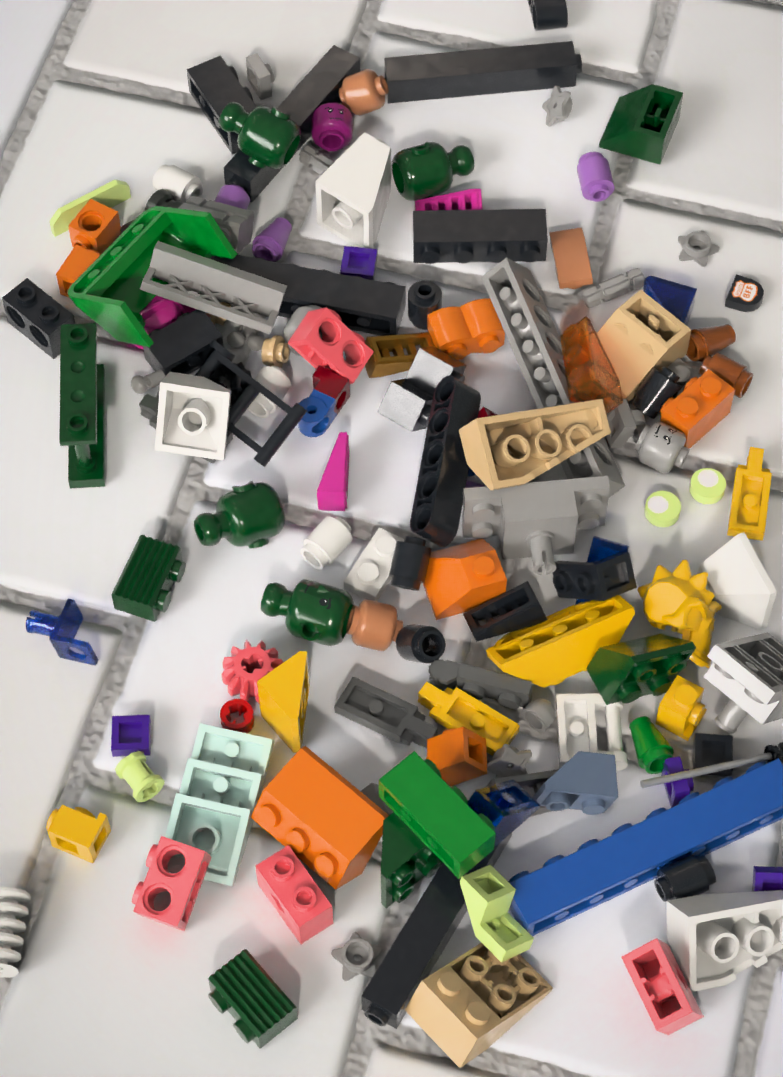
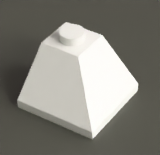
(192, 416)
(740, 583)

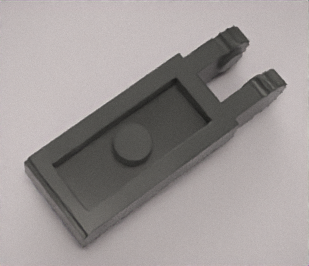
(481, 683)

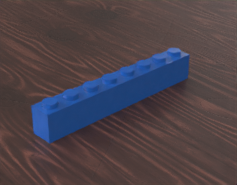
(638, 851)

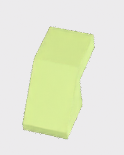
(488, 903)

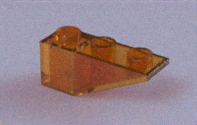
(588, 367)

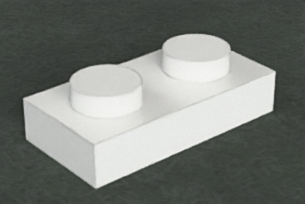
(372, 569)

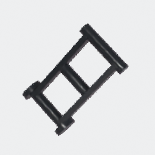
(294, 415)

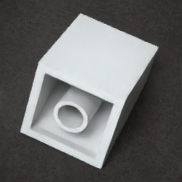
(356, 192)

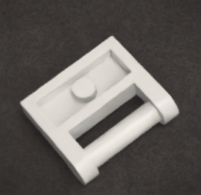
(578, 727)

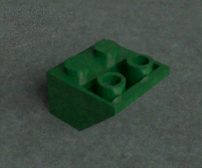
(643, 123)
(638, 667)
(403, 861)

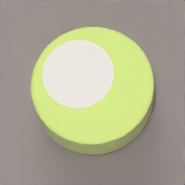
(707, 486)
(662, 508)

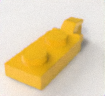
(750, 497)
(459, 709)

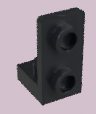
(595, 580)

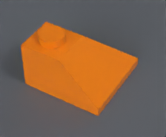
(463, 578)

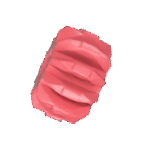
(247, 667)

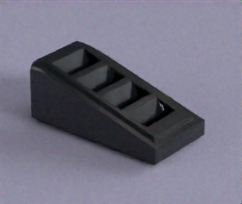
(516, 608)

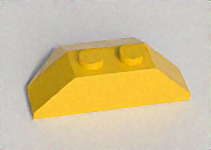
(562, 643)

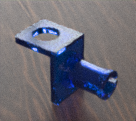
(62, 632)

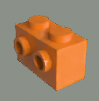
(699, 406)

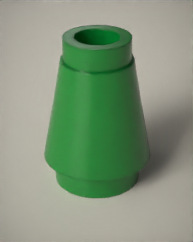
(649, 745)

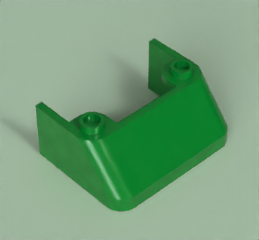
(112, 283)

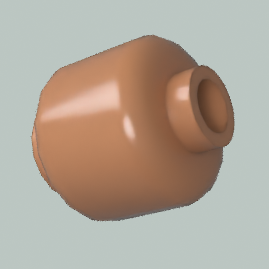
(363, 92)
(373, 625)

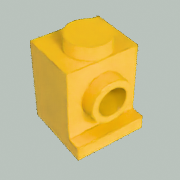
(681, 708)
(78, 831)

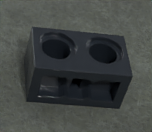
(37, 316)

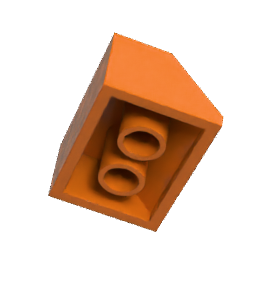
(321, 818)

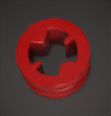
(240, 706)

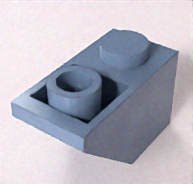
(582, 784)

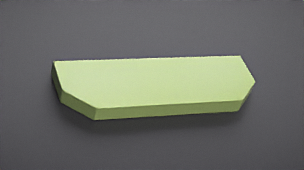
(108, 195)

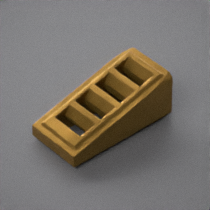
(383, 364)

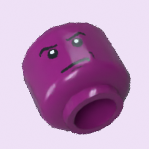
(332, 126)

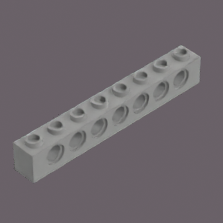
(541, 358)

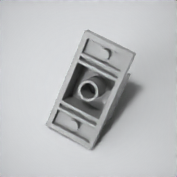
(536, 517)
(752, 678)

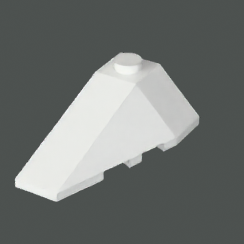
(723, 934)

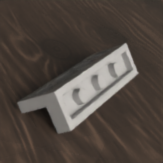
(216, 284)

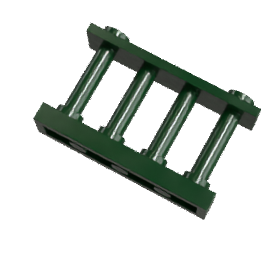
(82, 405)

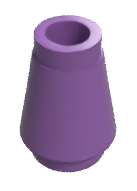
(272, 240)

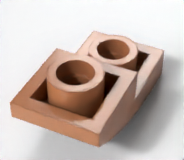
(571, 258)

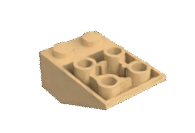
(640, 338)
(475, 1001)

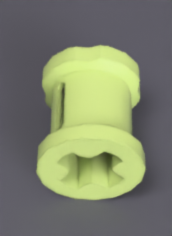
(139, 776)

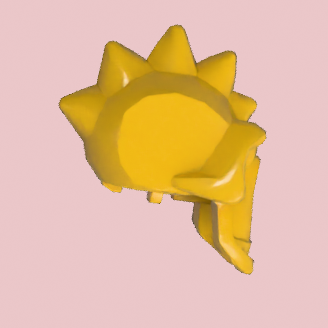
(684, 604)

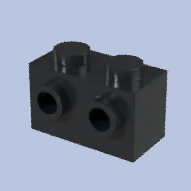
(183, 344)

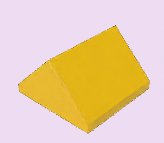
(285, 699)

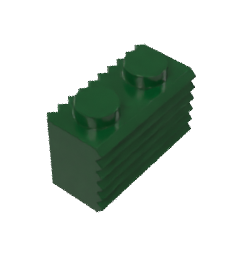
(148, 578)
(251, 999)

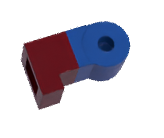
(324, 403)

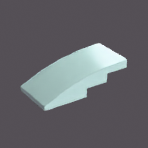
(219, 798)

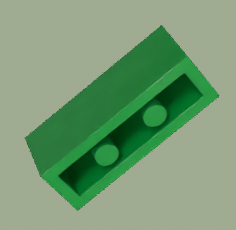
(437, 814)

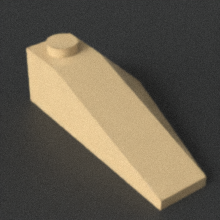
(524, 444)

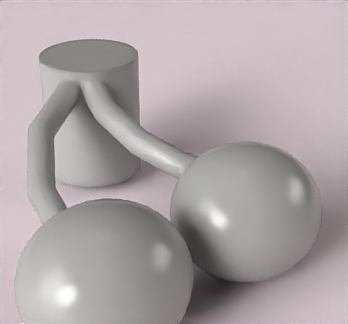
(237, 339)
(140, 383)

